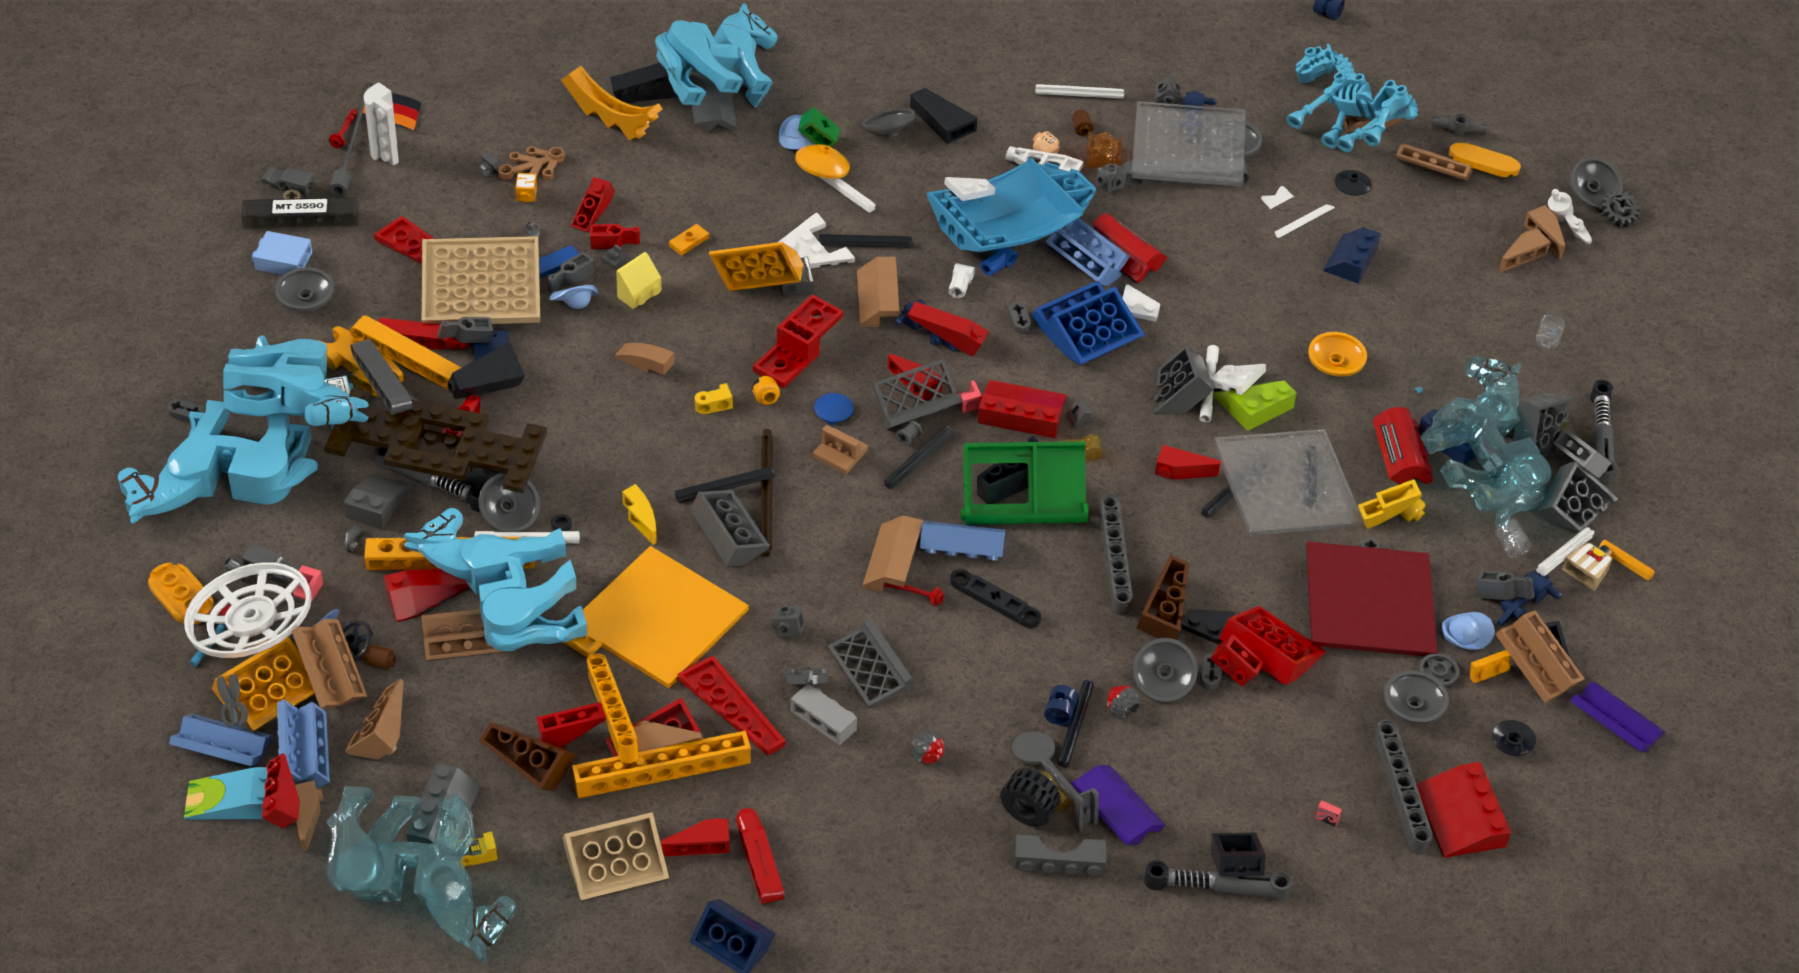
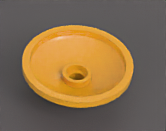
(822, 161)
(1337, 354)

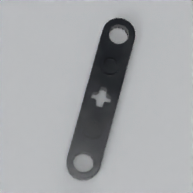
(1006, 604)

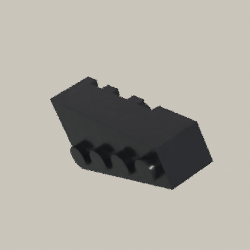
(643, 84)
(1002, 480)

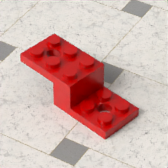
(798, 340)

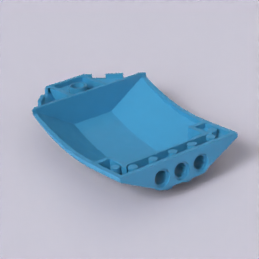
(1025, 207)

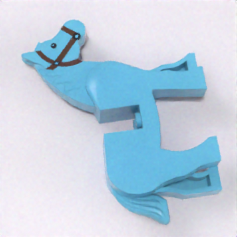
(256, 470)

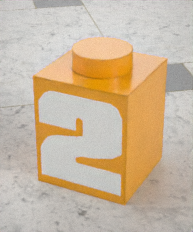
(526, 187)

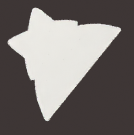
(1283, 195)

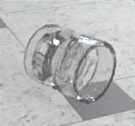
(1550, 332)
(1513, 538)

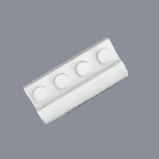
(381, 123)

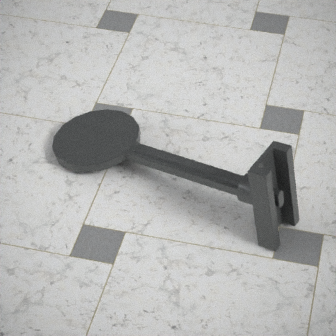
(1039, 748)

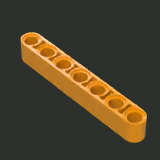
(404, 351)
(616, 715)

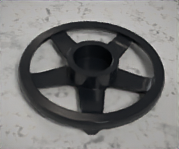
(354, 640)

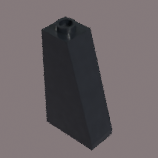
(943, 116)
(487, 374)

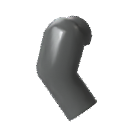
(533, 229)
(350, 535)

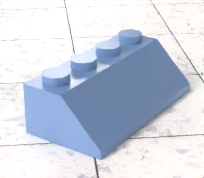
(962, 539)

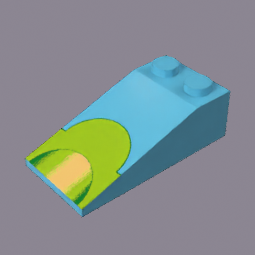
(227, 795)

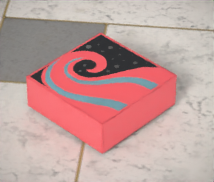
(1328, 813)

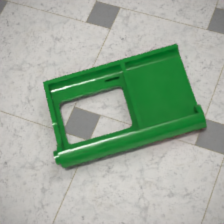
(1054, 483)

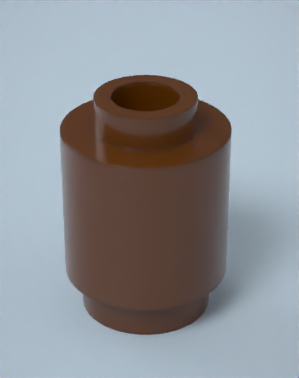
(1082, 122)
(379, 657)

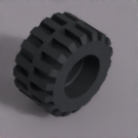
(1030, 797)

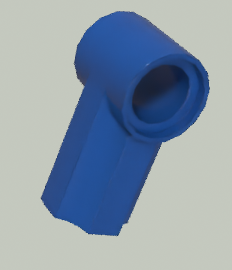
(999, 259)

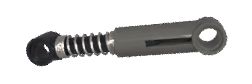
(1603, 430)
(468, 493)
(1244, 885)

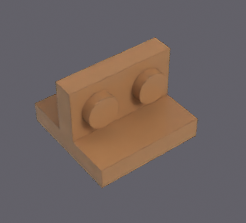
(839, 450)

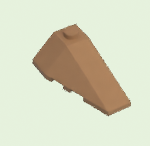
(381, 727)

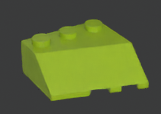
(1258, 402)

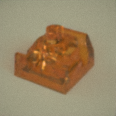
(1102, 150)

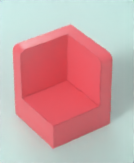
(970, 399)
(314, 580)

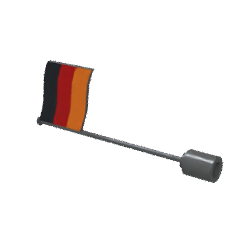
(405, 115)

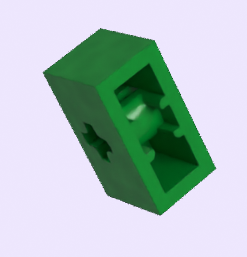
(818, 128)

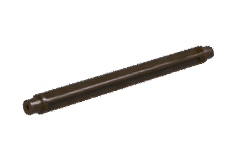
(766, 490)

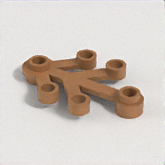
(553, 156)

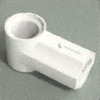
(961, 279)

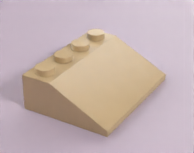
(615, 856)

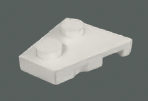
(969, 187)
(1140, 304)

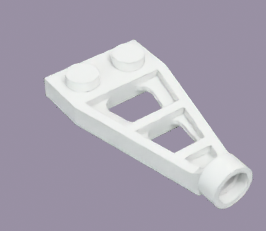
(1020, 156)

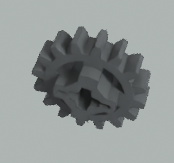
(1620, 208)

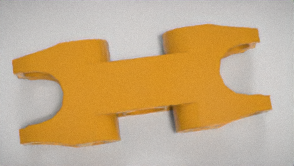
(340, 354)

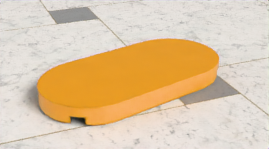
(1484, 159)
(177, 590)

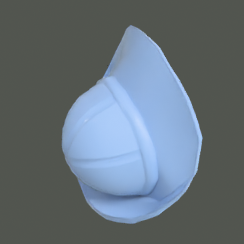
(790, 136)
(575, 297)
(1468, 630)

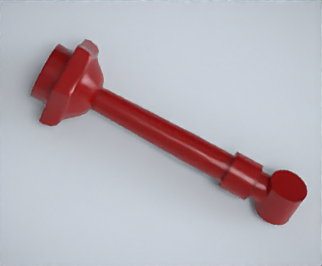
(337, 140)
(935, 596)

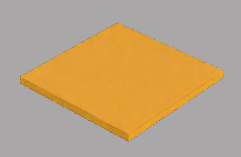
(661, 616)

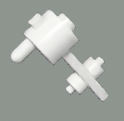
(1562, 207)

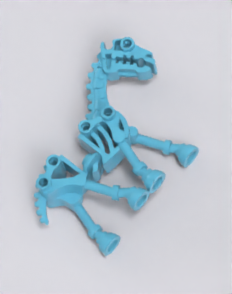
(1351, 97)

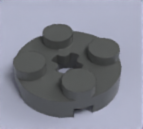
(806, 675)

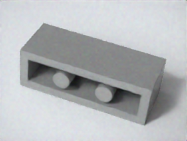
(1582, 453)
(823, 714)

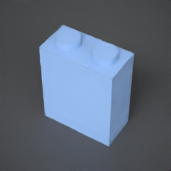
(281, 253)

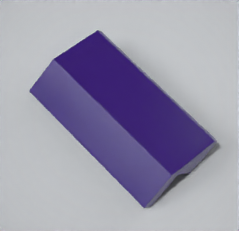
(1618, 716)
(1119, 804)

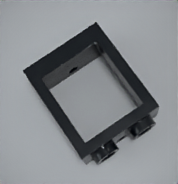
(1247, 854)

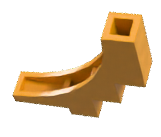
(612, 111)

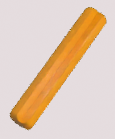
(1629, 561)

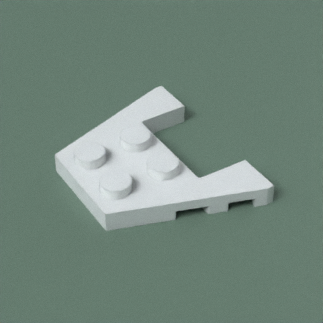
(806, 244)

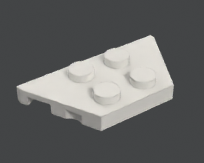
(1237, 377)

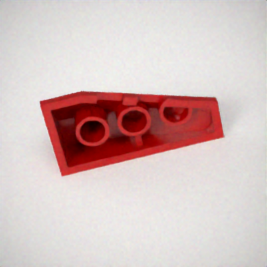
(955, 329)
(418, 590)
(674, 715)

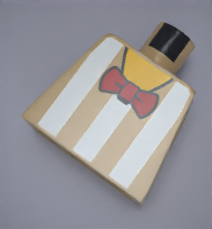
(1588, 564)

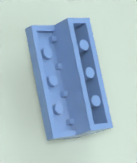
(1089, 251)
(304, 742)

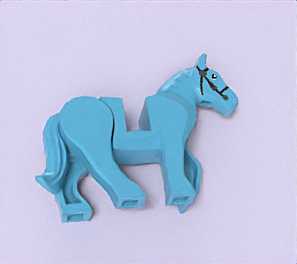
(724, 59)
(296, 383)
(496, 573)

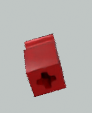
(607, 235)

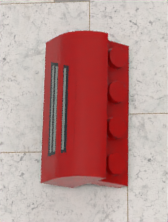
(1142, 254)
(1402, 446)

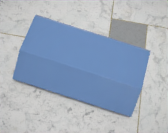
(220, 740)

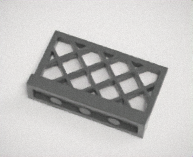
(921, 410)
(888, 659)

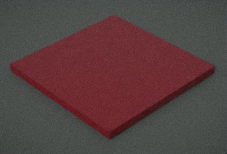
(1370, 599)

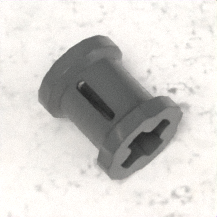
(909, 433)

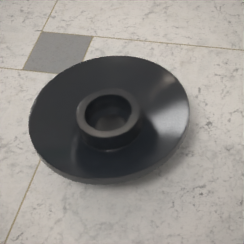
(1353, 182)
(1515, 731)

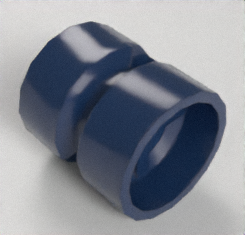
(1331, 8)
(1061, 705)

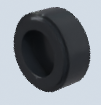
(561, 521)

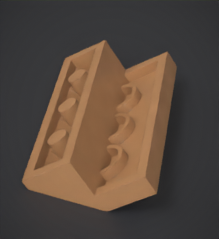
(1433, 162)
(877, 291)
(893, 553)
(454, 634)
(1540, 656)
(329, 664)

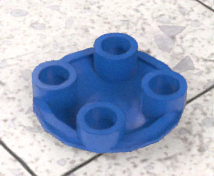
(833, 408)

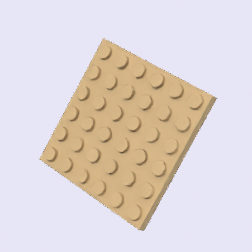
(481, 279)

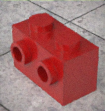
(1238, 662)

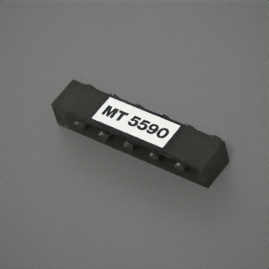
(300, 212)

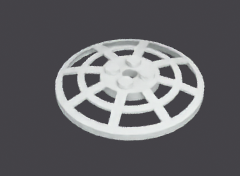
(238, 616)

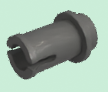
(231, 563)

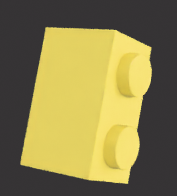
(638, 281)

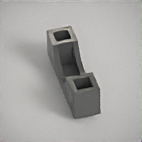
(1034, 855)

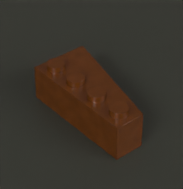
(1165, 605)
(533, 758)

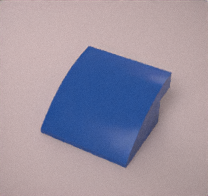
(1088, 322)

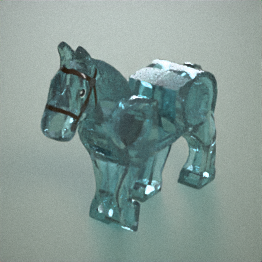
(1513, 471)
(374, 865)

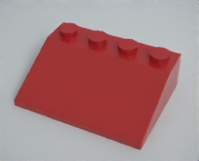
(1021, 408)
(1278, 645)
(1464, 811)

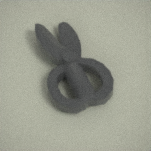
(230, 697)

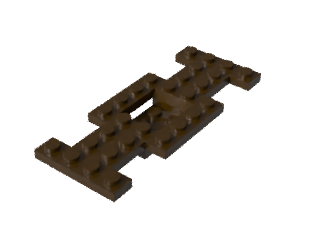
(438, 452)

